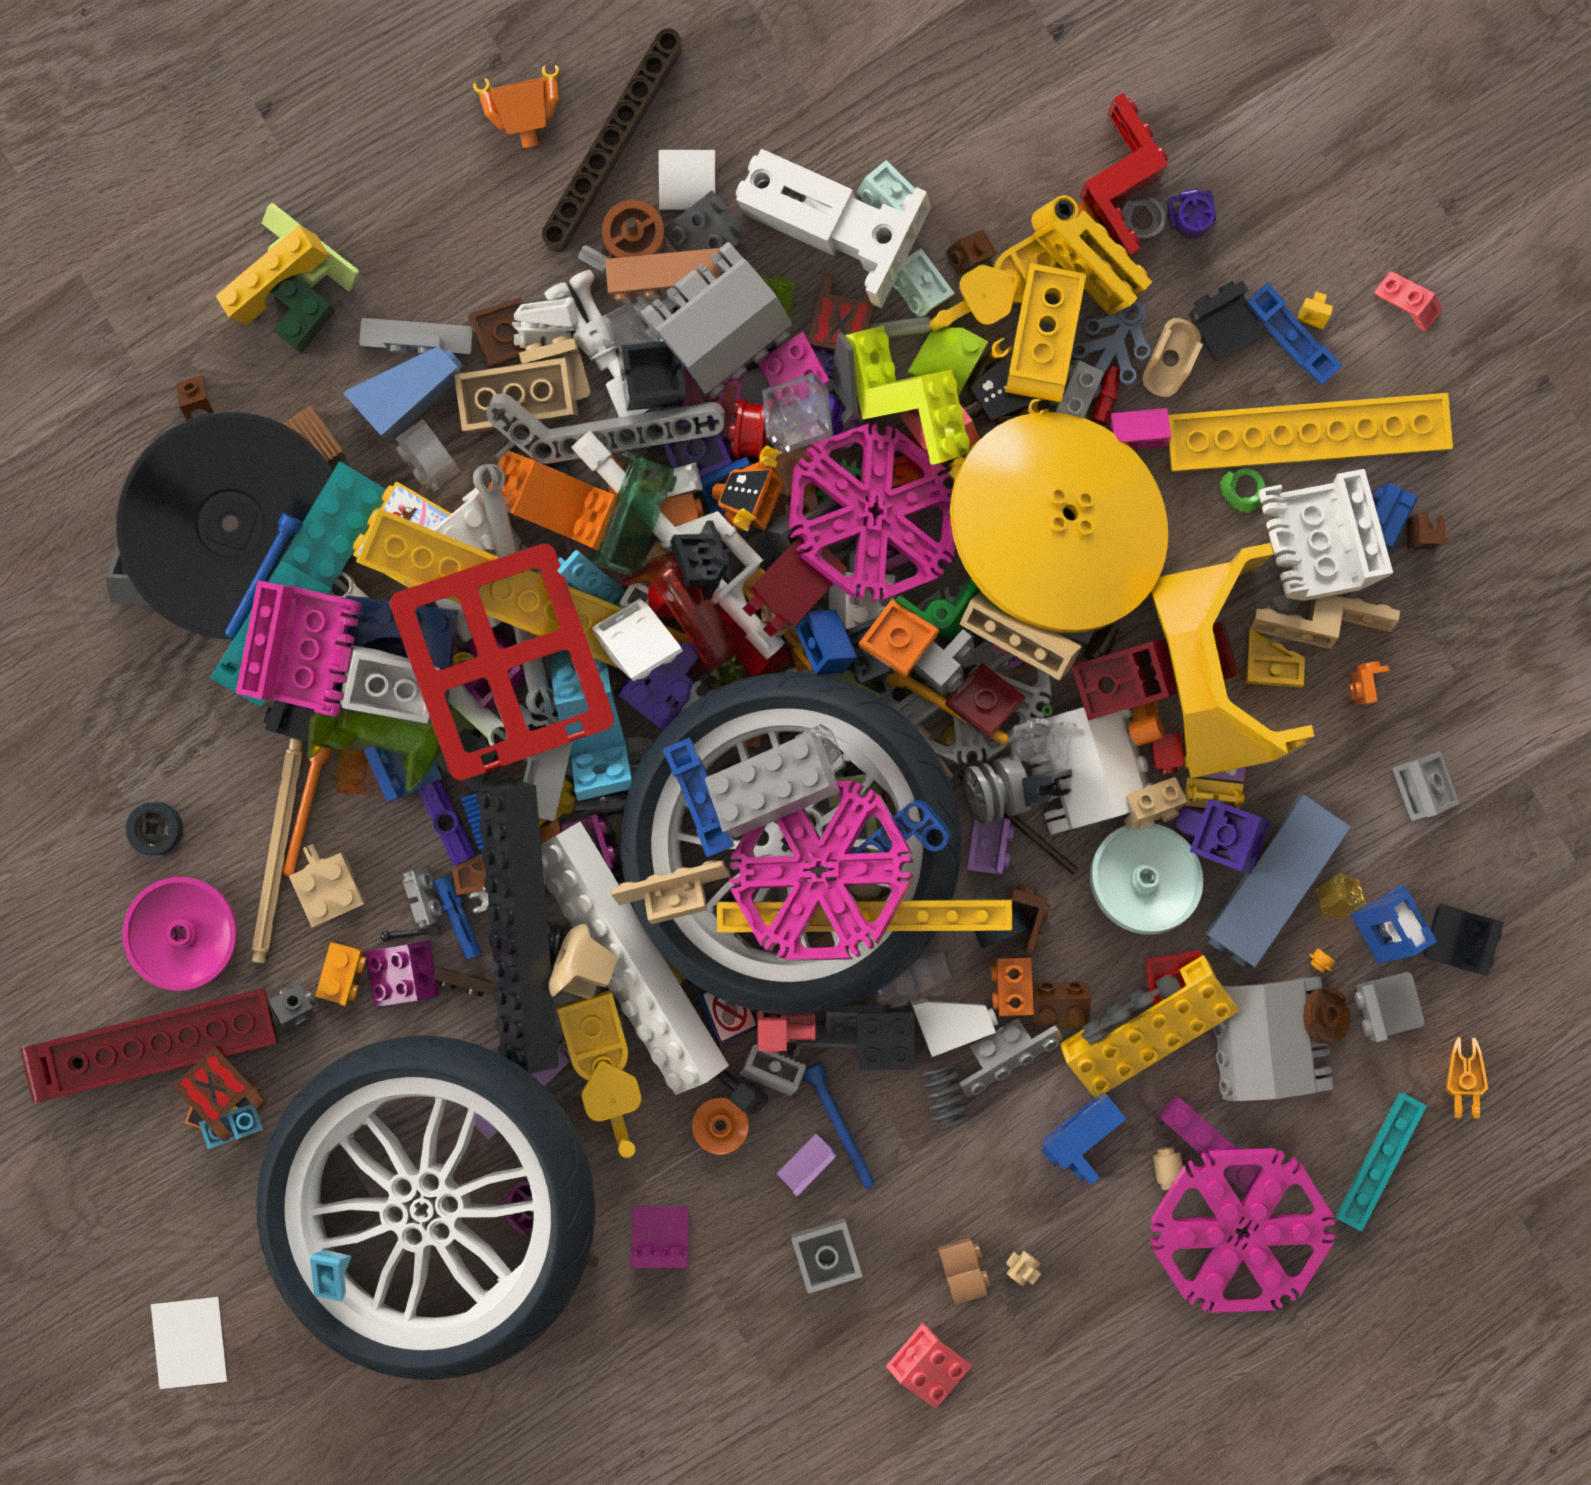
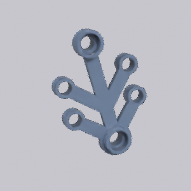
(1115, 343)

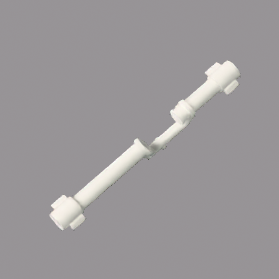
(729, 595)

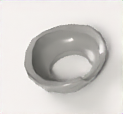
(1155, 209)

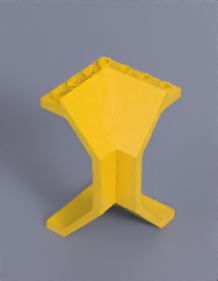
(1215, 729)

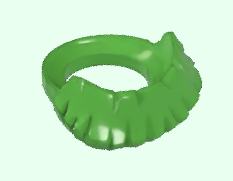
(1228, 486)

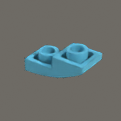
(241, 1121)

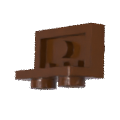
(1061, 1004)

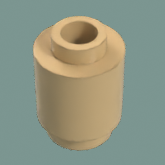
(1167, 1166)

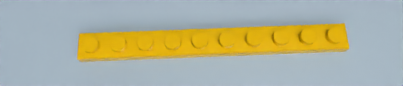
(910, 916)

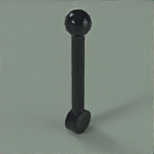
(432, 931)

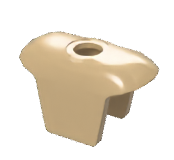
(1182, 338)
(581, 965)

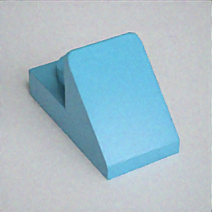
(328, 1274)

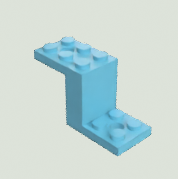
(596, 752)

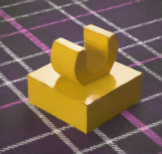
(1315, 311)

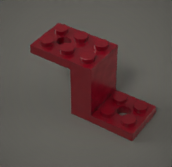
(1139, 675)

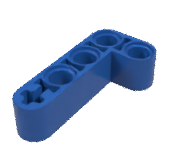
(908, 828)

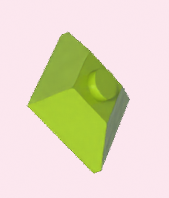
(949, 350)

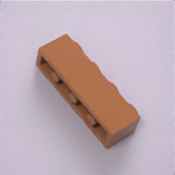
(653, 273)

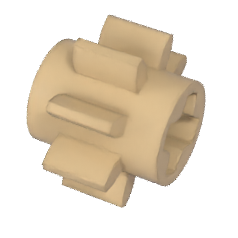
(1023, 1268)

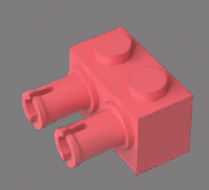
(779, 1029)

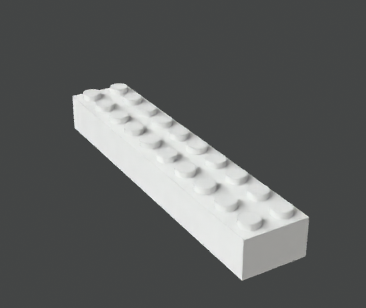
(641, 975)

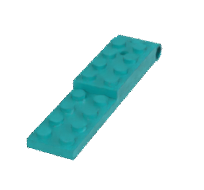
(315, 552)

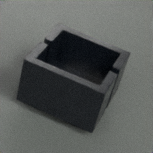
(649, 376)

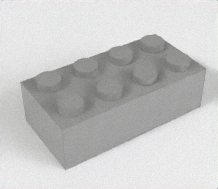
(772, 785)

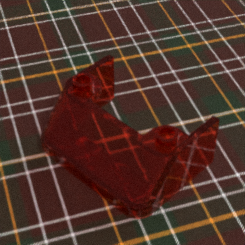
(696, 616)

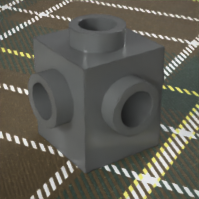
(292, 1007)

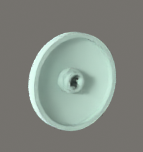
(1146, 879)

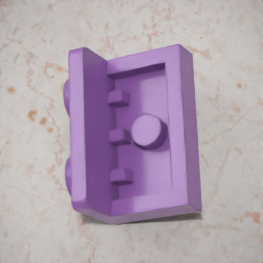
(989, 846)

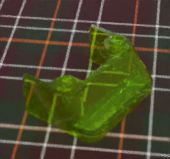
(405, 737)

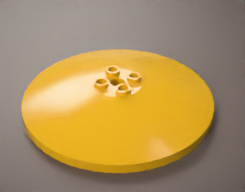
(1023, 547)

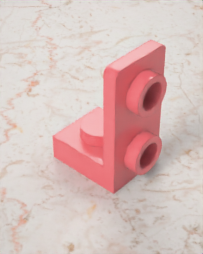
(1411, 298)

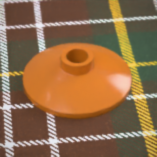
(717, 1140)

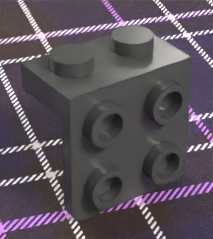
(704, 226)

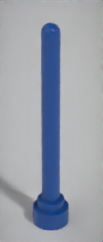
(287, 528)
(815, 1076)

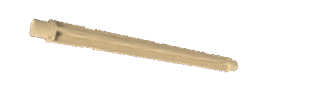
(277, 850)

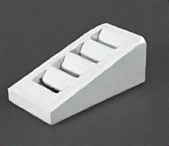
(552, 312)

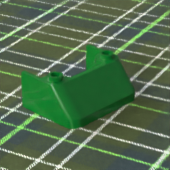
(943, 614)

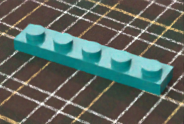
(1380, 1161)

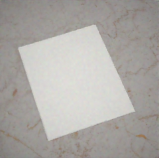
(188, 1343)

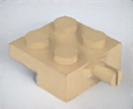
(326, 887)

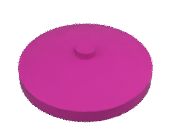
(180, 933)

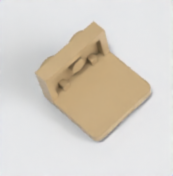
(561, 348)

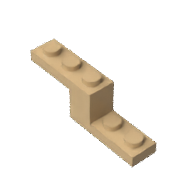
(1324, 620)

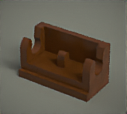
(1421, 532)

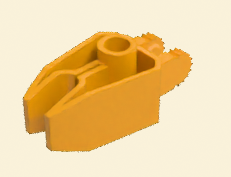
(1466, 1077)

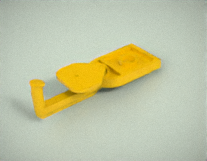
(993, 289)
(592, 1038)

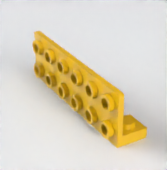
(1152, 1033)

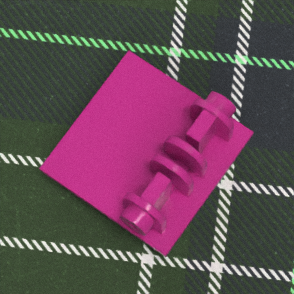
(791, 362)

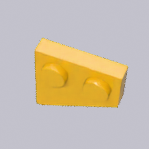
(1272, 664)

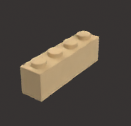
(1034, 645)

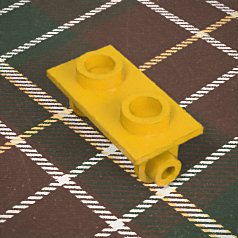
(1200, 790)

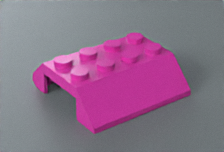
(297, 647)

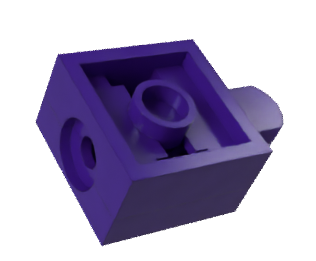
(664, 689)
(1222, 833)

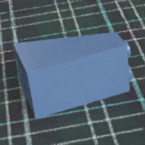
(405, 392)

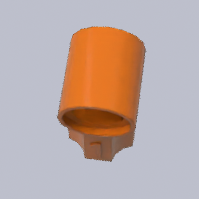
(1146, 724)

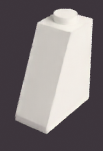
(953, 1024)

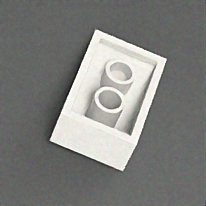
(383, 686)

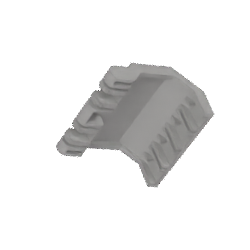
(722, 321)
(1266, 1045)

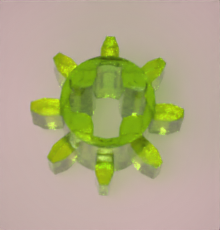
(734, 669)

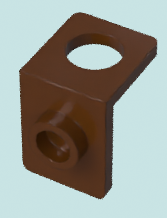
(193, 396)

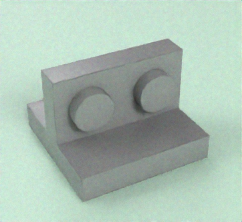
(1426, 786)

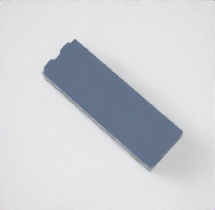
(1277, 881)

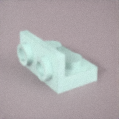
(886, 187)
(921, 284)

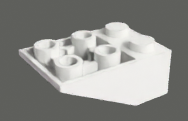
(636, 640)

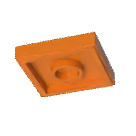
(899, 638)

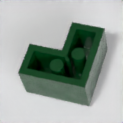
(306, 313)

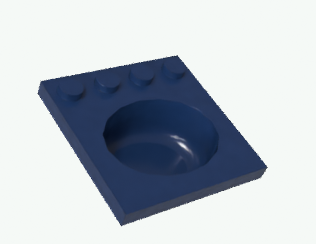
(379, 631)

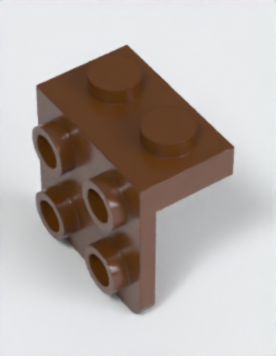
(1027, 895)

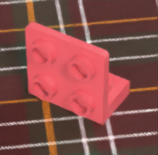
(928, 1366)

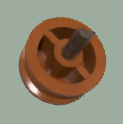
(633, 230)

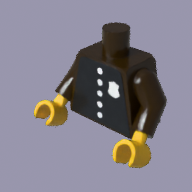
(989, 393)

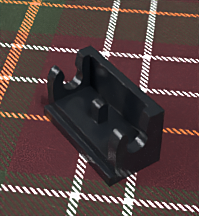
(1044, 786)

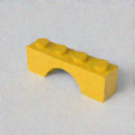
(294, 254)

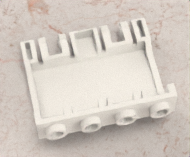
(1103, 768)

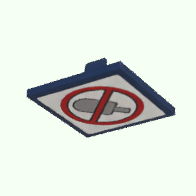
(726, 1019)

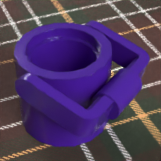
(1194, 213)

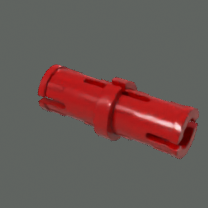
(1107, 396)

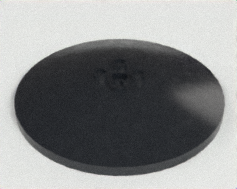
(184, 490)

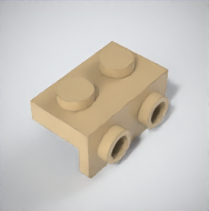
(1154, 803)

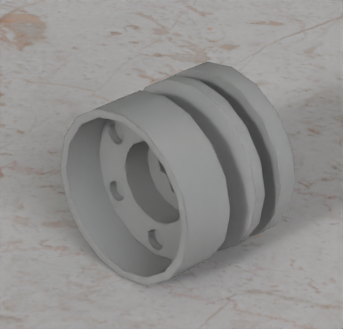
(995, 789)

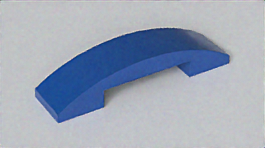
(1292, 335)
(690, 774)

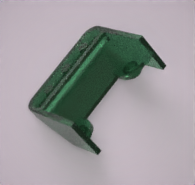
(634, 516)

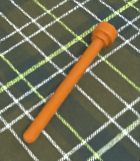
(304, 809)

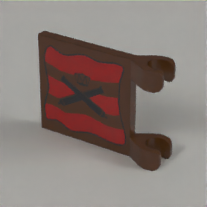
(837, 315)
(214, 1089)

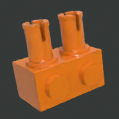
(1013, 986)

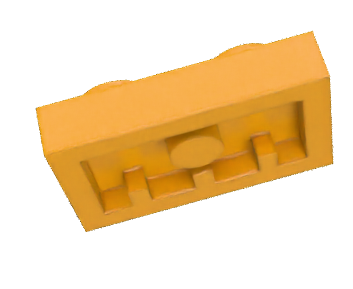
(340, 974)

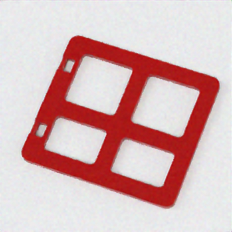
(494, 662)

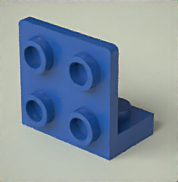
(391, 774)

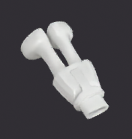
(594, 336)

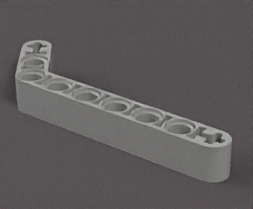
(609, 428)

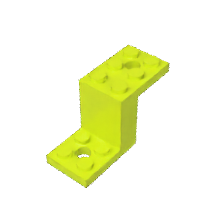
(931, 394)

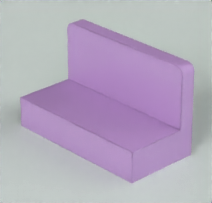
(806, 1164)

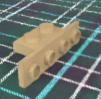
(673, 893)

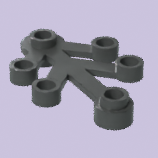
(1138, 999)

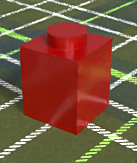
(1167, 753)

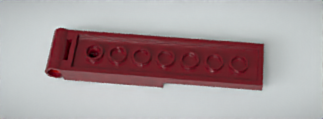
(148, 1045)

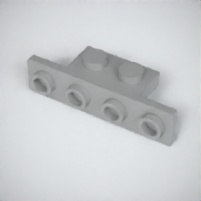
(415, 336)
(1005, 1052)

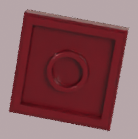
(985, 701)

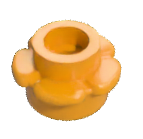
(1321, 961)

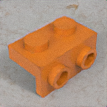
(1362, 684)

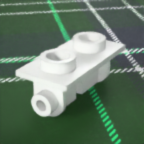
(531, 333)

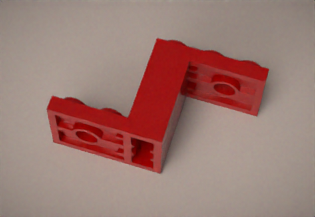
(1126, 176)

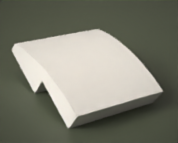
(685, 178)

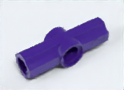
(438, 805)

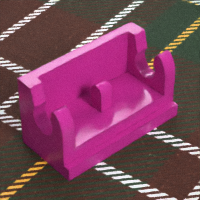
(1142, 428)

